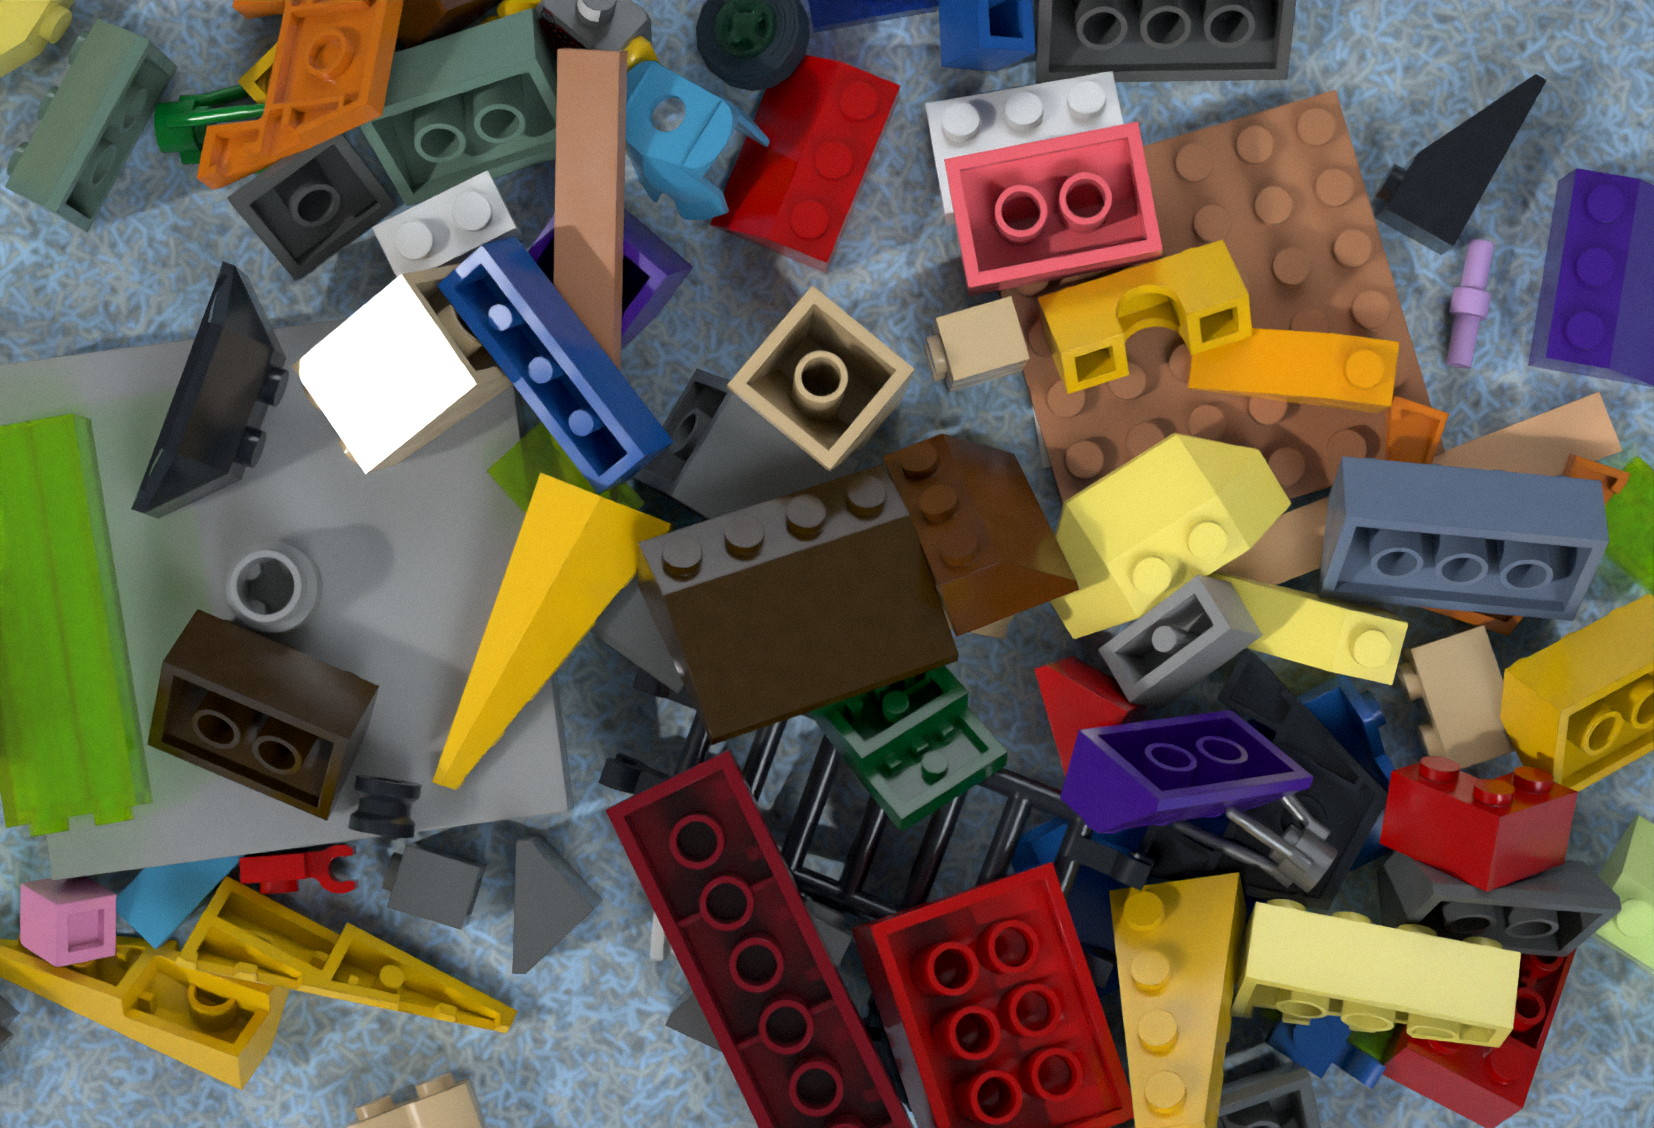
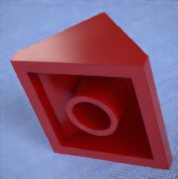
(1079, 699)

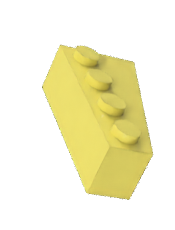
(1375, 975)

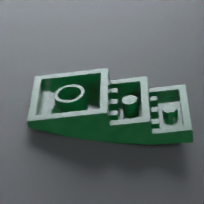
(913, 743)

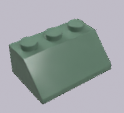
(468, 107)
(90, 123)

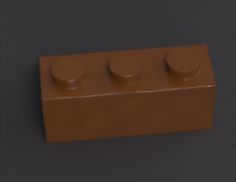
(979, 530)

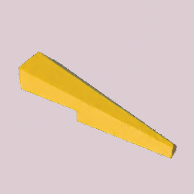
(559, 579)
(272, 945)
(185, 1013)

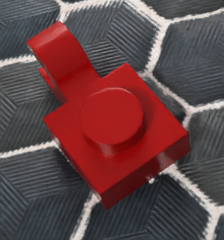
(283, 870)

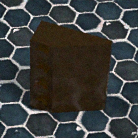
(795, 603)

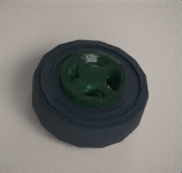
(726, 34)

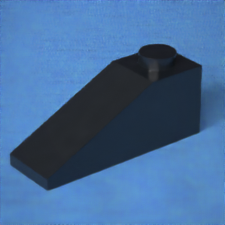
(1446, 180)

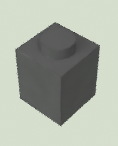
(433, 884)

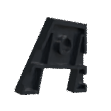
(1339, 797)

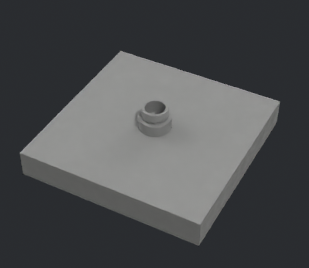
(313, 553)

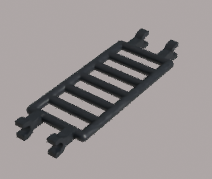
(1023, 793)

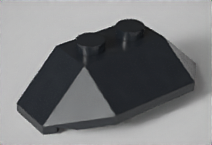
(218, 401)

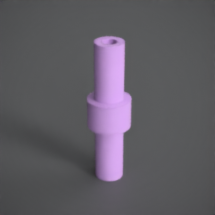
(1470, 303)

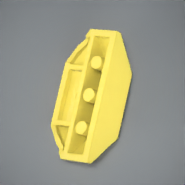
(1159, 525)

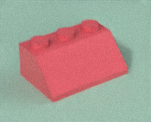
(1053, 209)

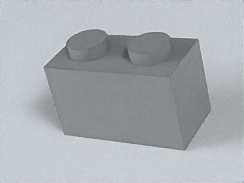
(1180, 641)

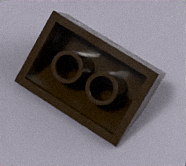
(260, 713)

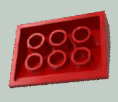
(995, 1010)

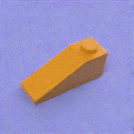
(1301, 369)

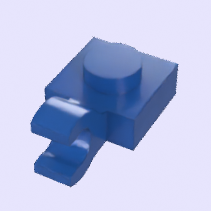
(1324, 1044)

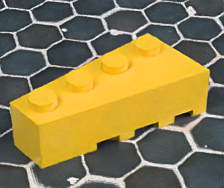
(1176, 991)

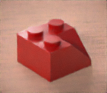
(1475, 826)

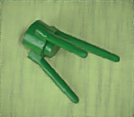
(183, 123)

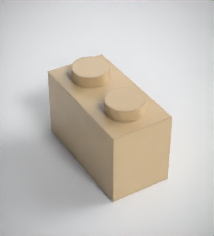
(976, 345)
(1457, 696)

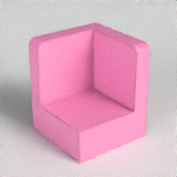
(68, 920)

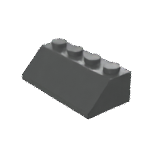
(1163, 39)

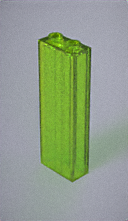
(64, 655)

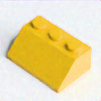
(1586, 698)

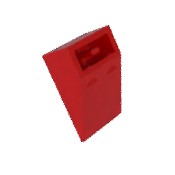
(1485, 1080)

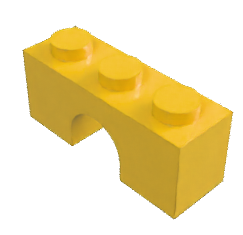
(1187, 292)

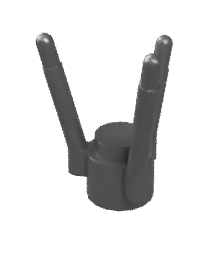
(1299, 855)

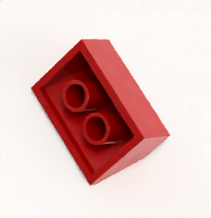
(821, 147)

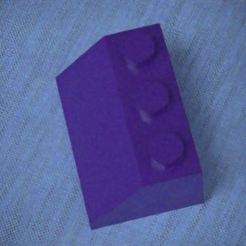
(1598, 280)
(1175, 771)

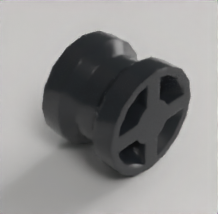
(384, 806)

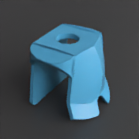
(680, 158)

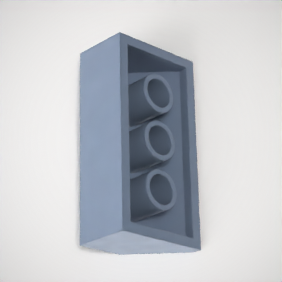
(1461, 538)

